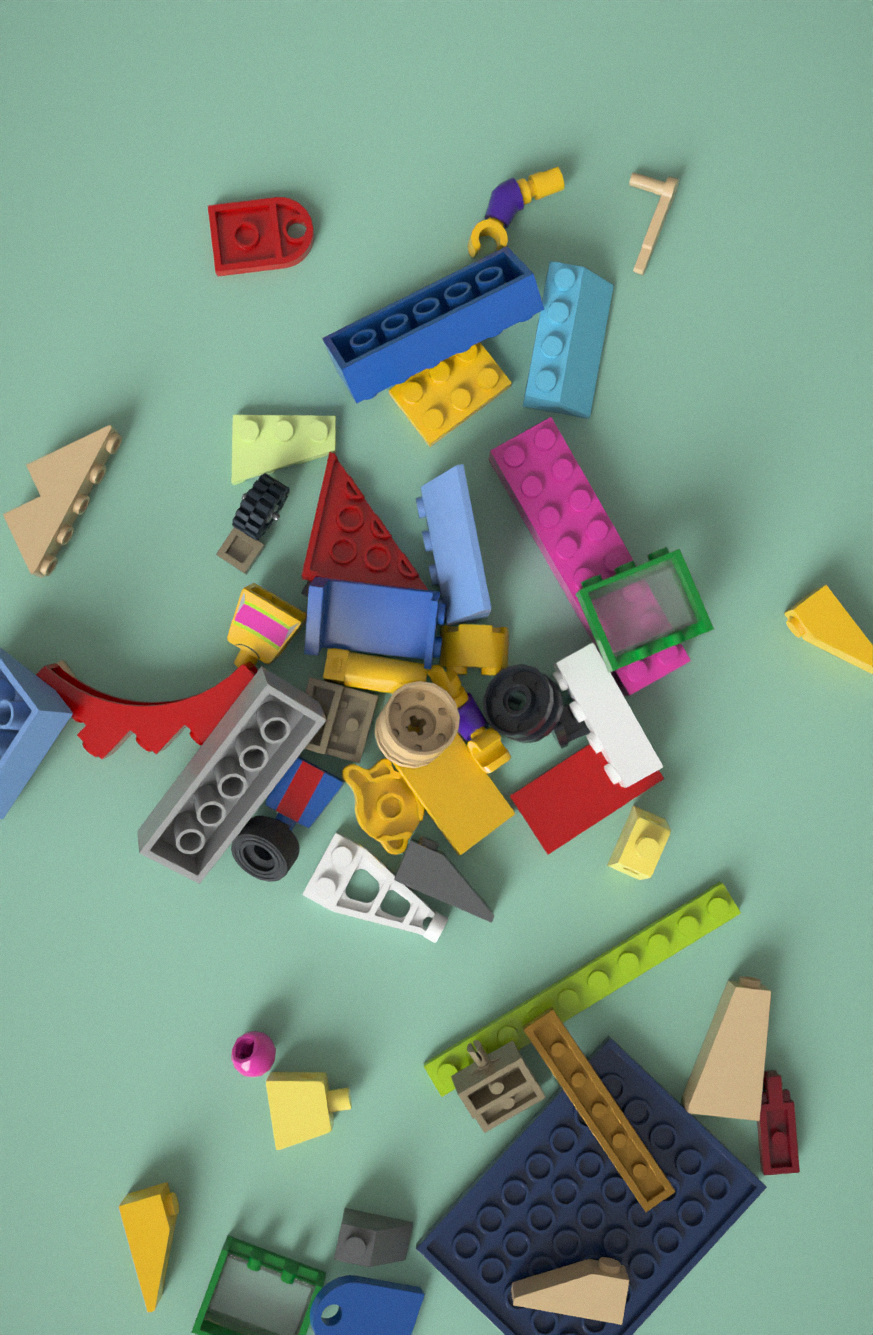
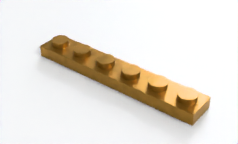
(598, 1109)

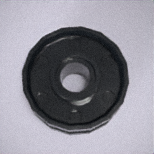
(539, 713)

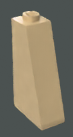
(732, 1057)

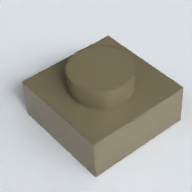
(240, 550)

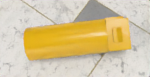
(370, 671)

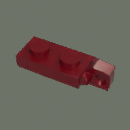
(777, 1128)

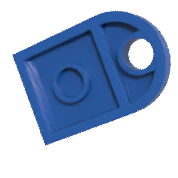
(366, 1307)

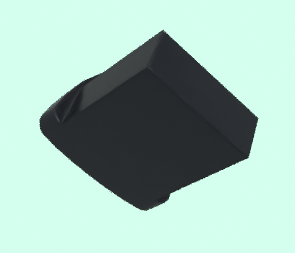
(568, 728)

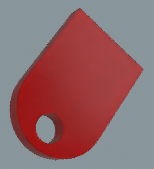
(255, 237)

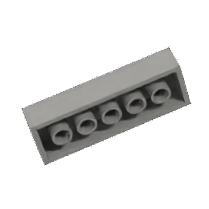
(230, 776)

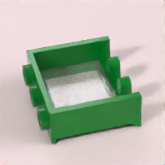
(643, 608)
(257, 1293)

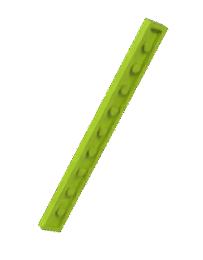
(594, 979)

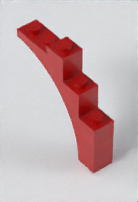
(155, 724)

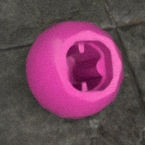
(253, 1054)

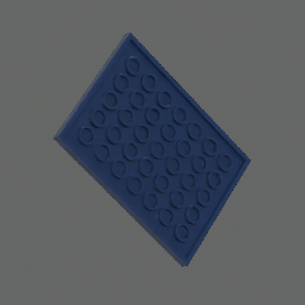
(563, 1201)

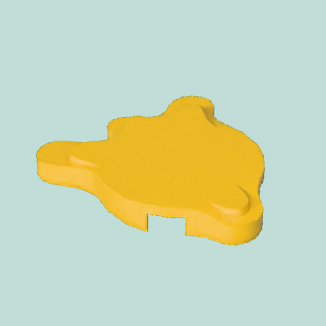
(384, 804)

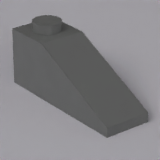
(435, 875)

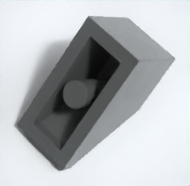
(372, 1239)

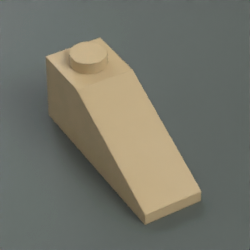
(581, 1290)

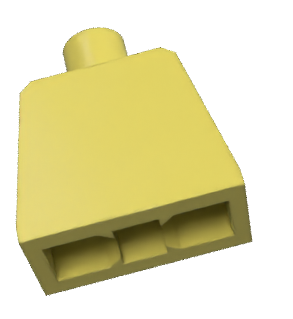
(640, 844)
(303, 1106)

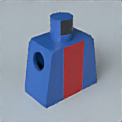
(303, 793)

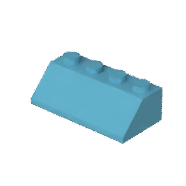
(568, 341)

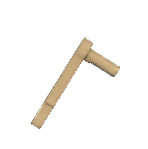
(667, 191)

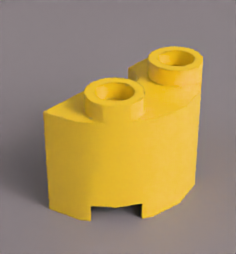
(474, 647)

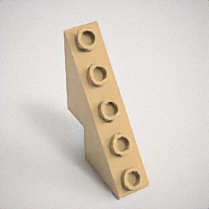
(64, 486)

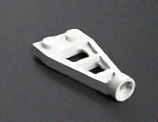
(336, 870)

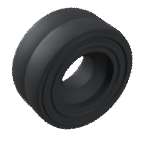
(265, 848)

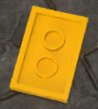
(450, 392)

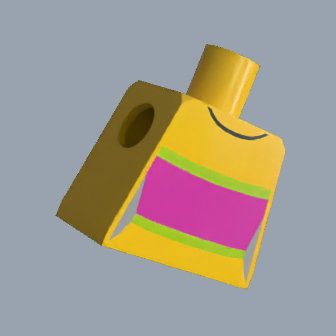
(263, 625)

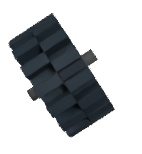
(260, 506)

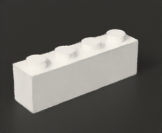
(607, 716)

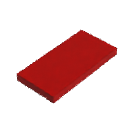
(574, 797)

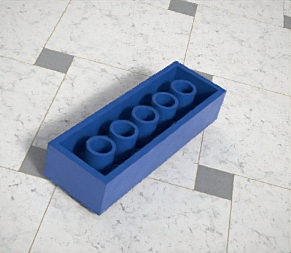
(434, 324)

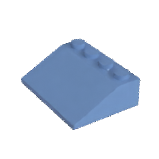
(454, 547)
(29, 724)

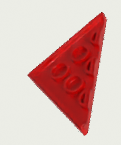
(351, 539)

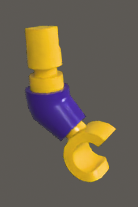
(509, 199)
(483, 743)

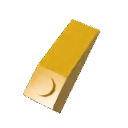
(826, 624)
(149, 1227)

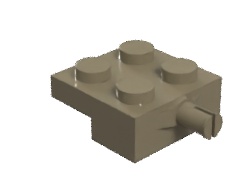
(347, 722)
(496, 1085)

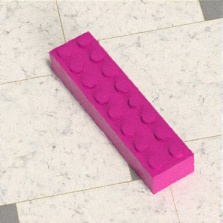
(571, 530)

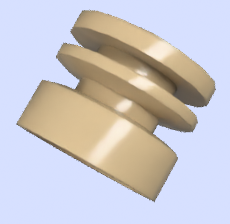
(421, 706)

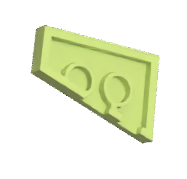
(278, 441)

